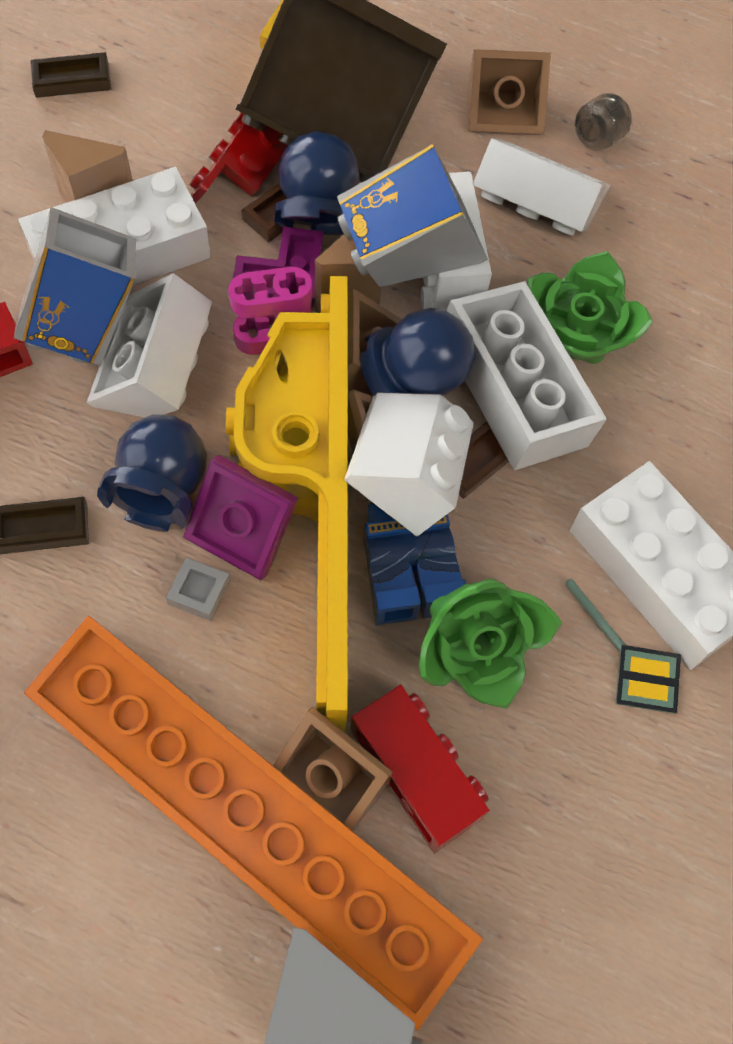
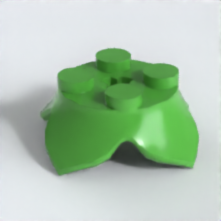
(590, 308)
(482, 639)

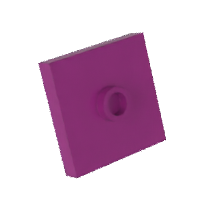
(240, 517)

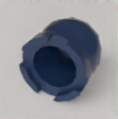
(311, 177)
(420, 355)
(155, 471)

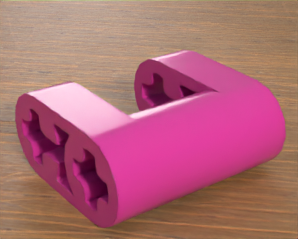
(290, 294)

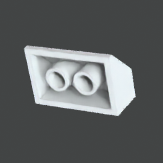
(539, 186)
(152, 350)
(411, 457)

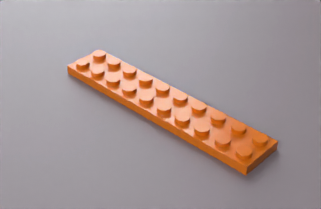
(255, 820)

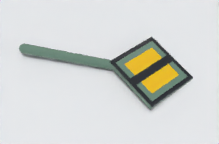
(645, 676)

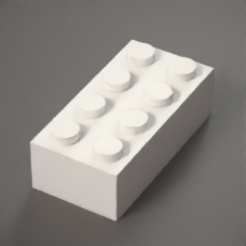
(152, 210)
(525, 377)
(663, 561)

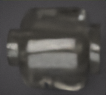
(603, 121)

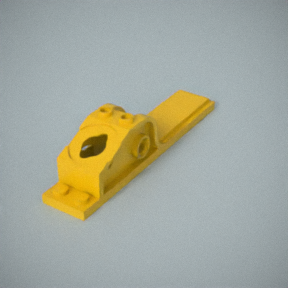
(294, 433)

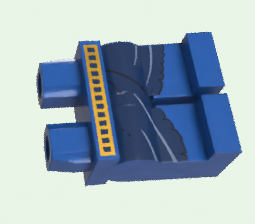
(397, 553)

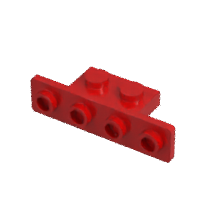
(243, 159)

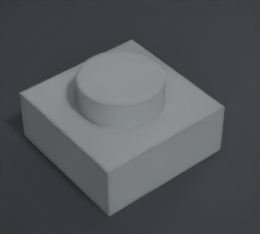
(198, 589)

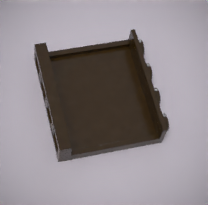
(342, 74)

